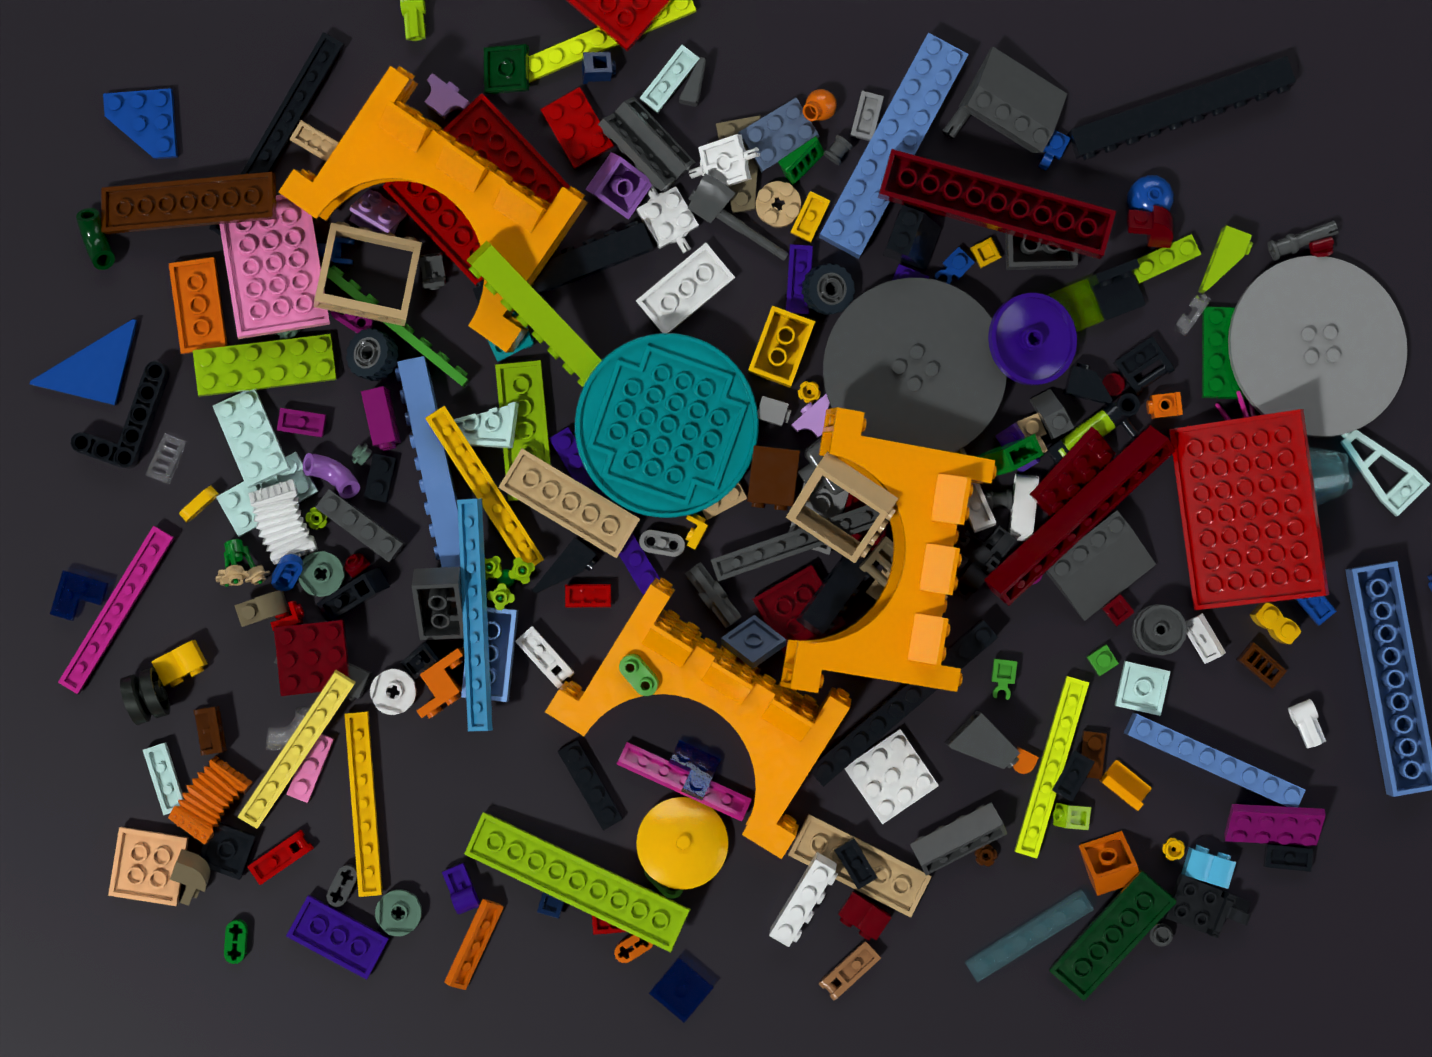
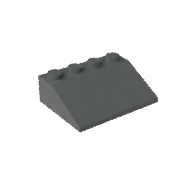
(1014, 101)
(1101, 565)

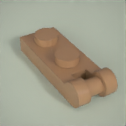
(850, 970)

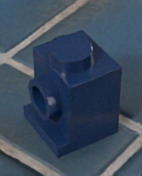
(597, 67)

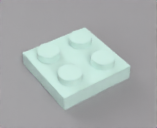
(1142, 688)

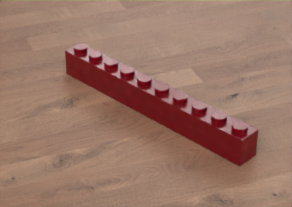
(1079, 515)

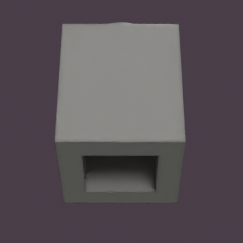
(773, 411)

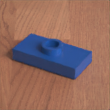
(1317, 608)

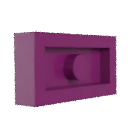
(301, 422)

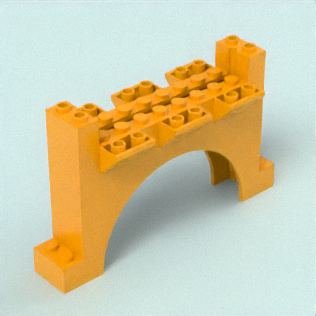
(399, 144)
(905, 628)
(774, 722)

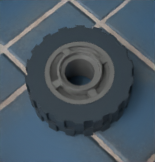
(841, 289)
(372, 354)

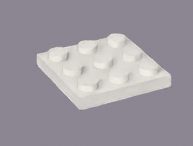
(891, 776)

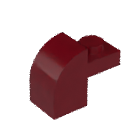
(1156, 224)

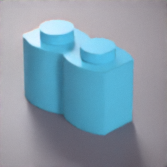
(1209, 867)

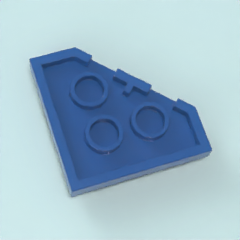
(146, 119)

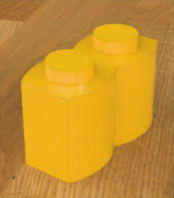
(1279, 627)
(179, 663)

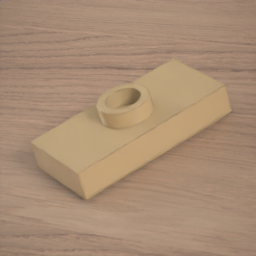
(313, 141)

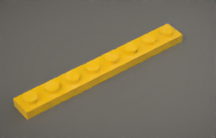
(483, 486)
(363, 804)

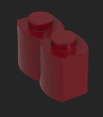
(864, 915)

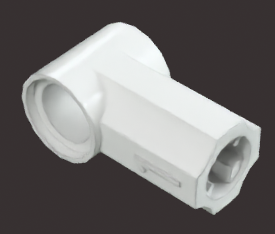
(1305, 717)

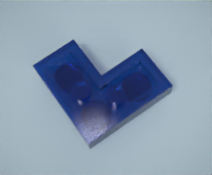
(74, 588)
(698, 764)

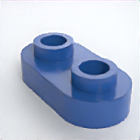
(287, 572)

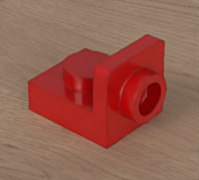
(286, 620)

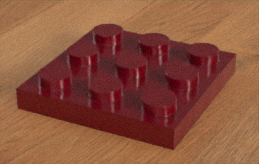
(786, 601)
(310, 655)

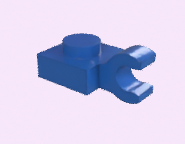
(1054, 148)

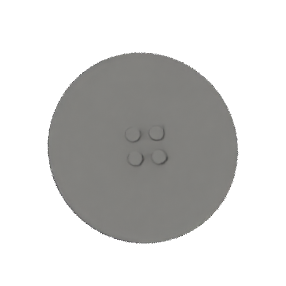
(1318, 342)

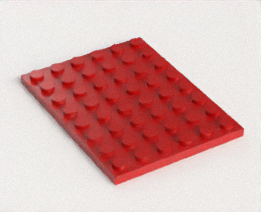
(1249, 510)

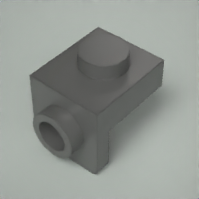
(433, 270)

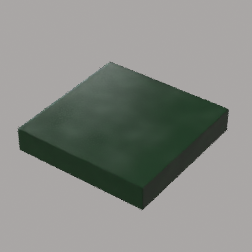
(506, 69)

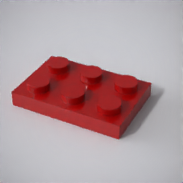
(576, 128)

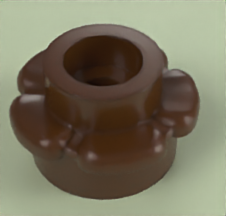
(988, 861)

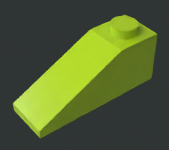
(1228, 251)

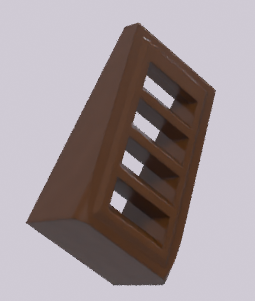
(1248, 652)

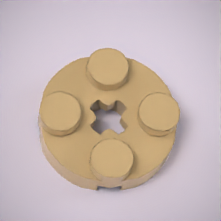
(767, 197)

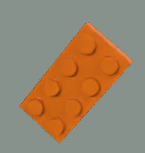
(197, 304)

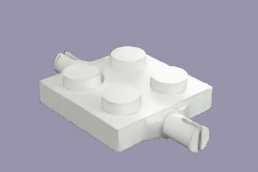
(725, 160)
(667, 218)

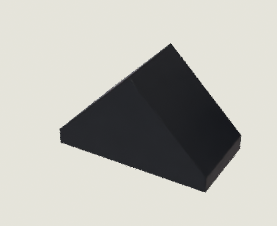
(421, 659)

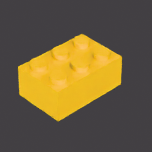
(781, 346)

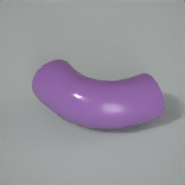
(332, 472)

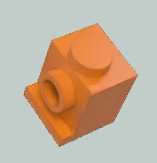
(1174, 405)

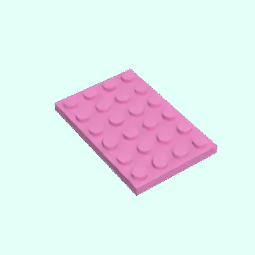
(273, 272)

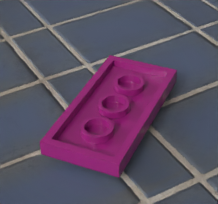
(1274, 825)

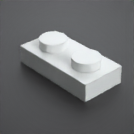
(1204, 639)

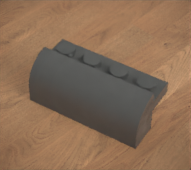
(647, 144)

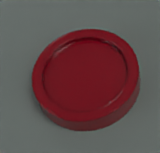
(1114, 384)

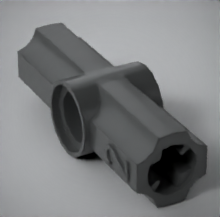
(713, 595)

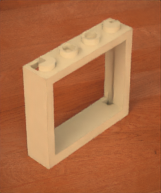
(360, 308)
(858, 486)

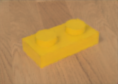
(810, 216)

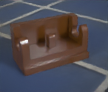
(210, 730)

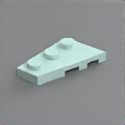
(490, 428)

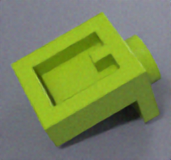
(1071, 816)

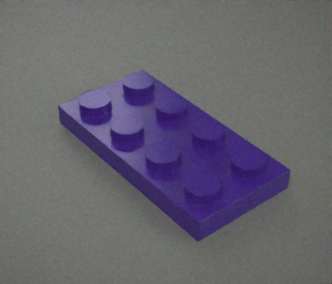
(337, 937)

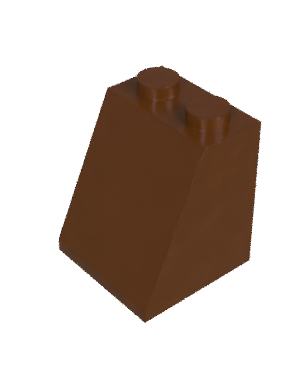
(773, 477)

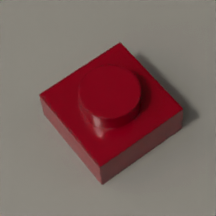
(1118, 610)

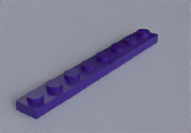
(632, 553)

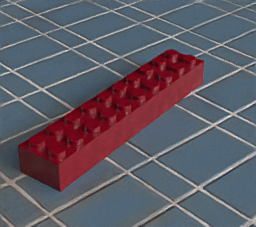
(996, 204)

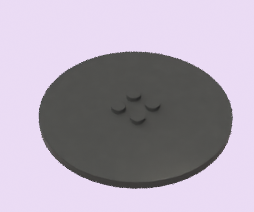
(915, 364)

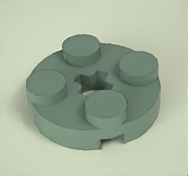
(321, 587)
(389, 921)

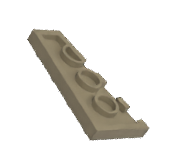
(745, 191)

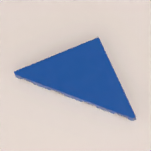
(95, 370)

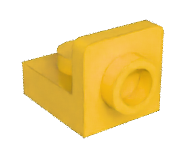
(695, 535)

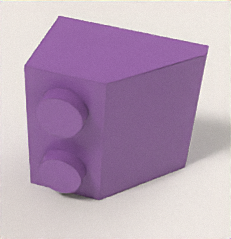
(619, 185)

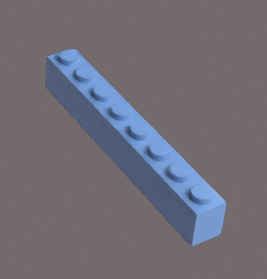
(1214, 761)

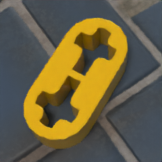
(198, 504)

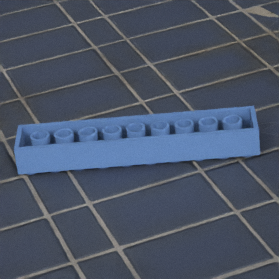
(900, 129)
(1391, 677)

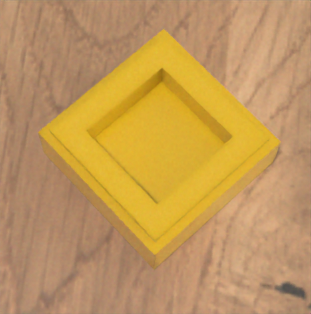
(985, 252)

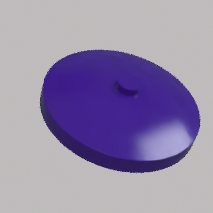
(1032, 339)

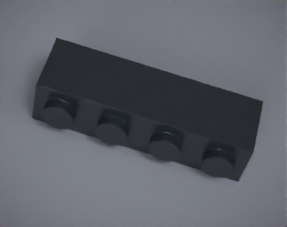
(832, 596)

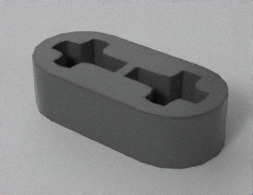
(337, 883)

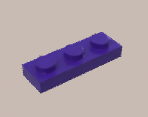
(799, 265)

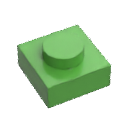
(1102, 660)

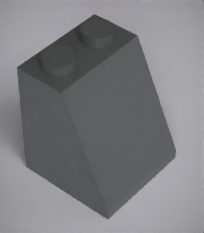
(984, 742)

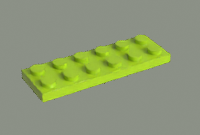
(264, 365)
(524, 384)

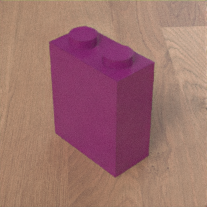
(381, 418)

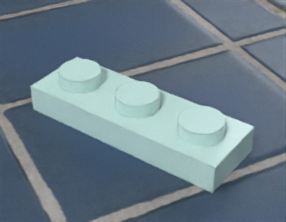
(669, 78)
(163, 776)

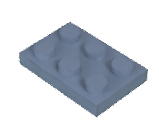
(778, 134)

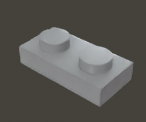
(866, 115)

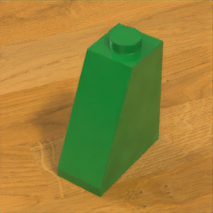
(1014, 454)

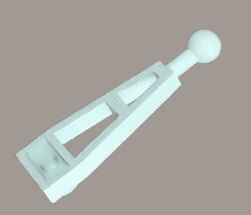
(1402, 493)

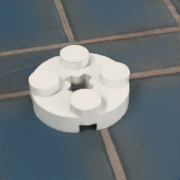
(400, 702)

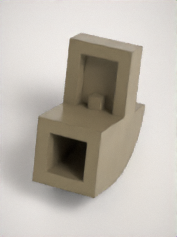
(262, 608)
(193, 872)

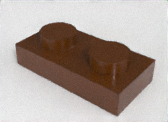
(1093, 747)

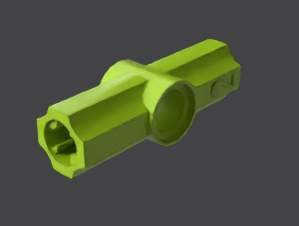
(414, 19)

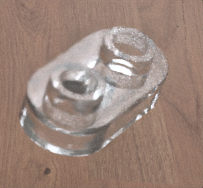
(1197, 306)

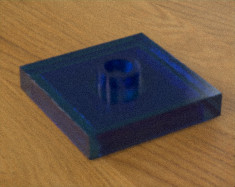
(681, 990)

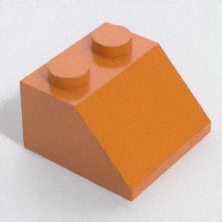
(1109, 862)

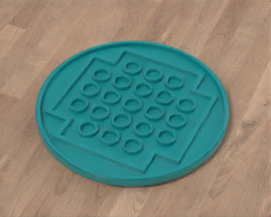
(666, 425)

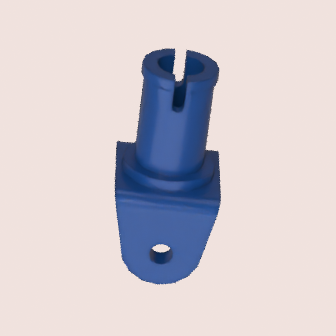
(336, 253)

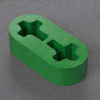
(230, 941)

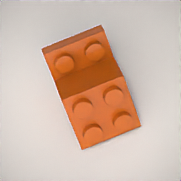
(442, 683)

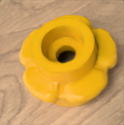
(815, 392)
(1167, 849)

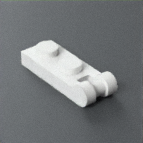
(544, 656)

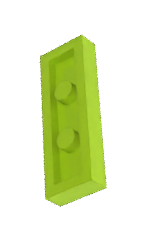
(1166, 258)

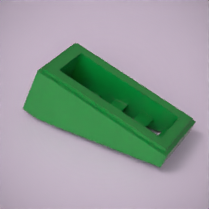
(795, 163)

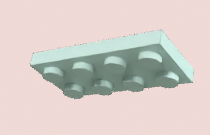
(251, 438)
(237, 503)

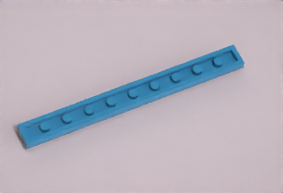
(474, 615)

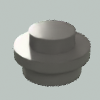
(1161, 934)

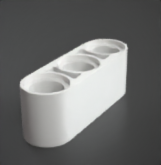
(1023, 507)

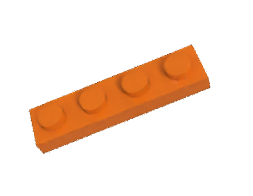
(474, 944)

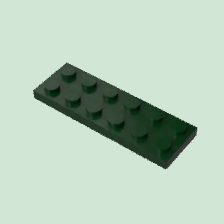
(1112, 935)

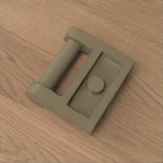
(884, 555)

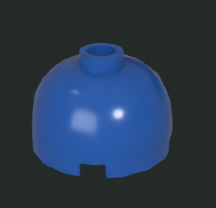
(1148, 192)

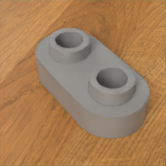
(662, 542)

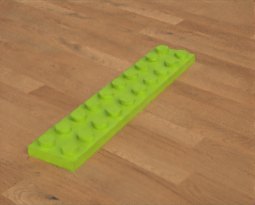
(577, 882)

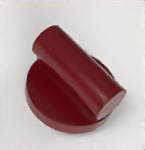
(1322, 247)
(356, 564)

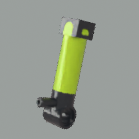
(1103, 422)

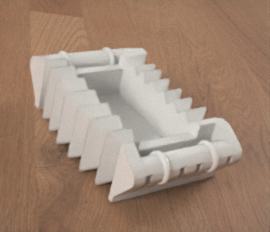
(281, 521)

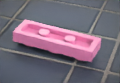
(310, 770)

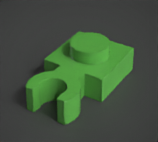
(1003, 673)

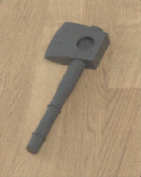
(709, 202)

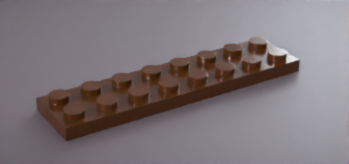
(188, 203)

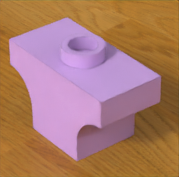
(444, 97)
(812, 417)

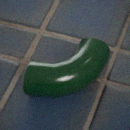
(95, 240)

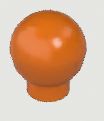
(819, 105)

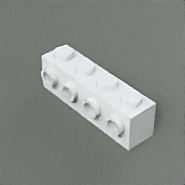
(803, 899)

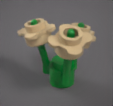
(235, 574)

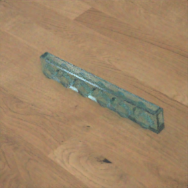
(1029, 935)

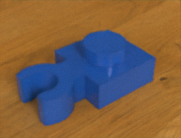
(955, 265)

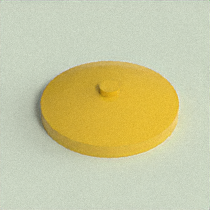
(682, 843)

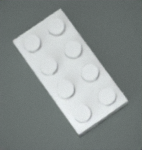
(685, 289)

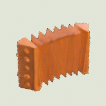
(208, 799)

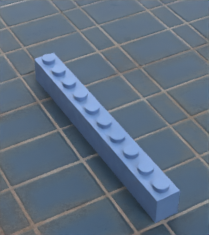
(431, 459)

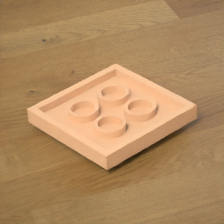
(145, 865)

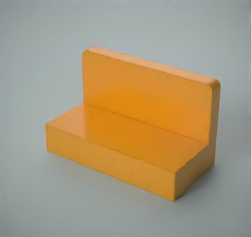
(1125, 784)

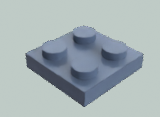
(753, 641)

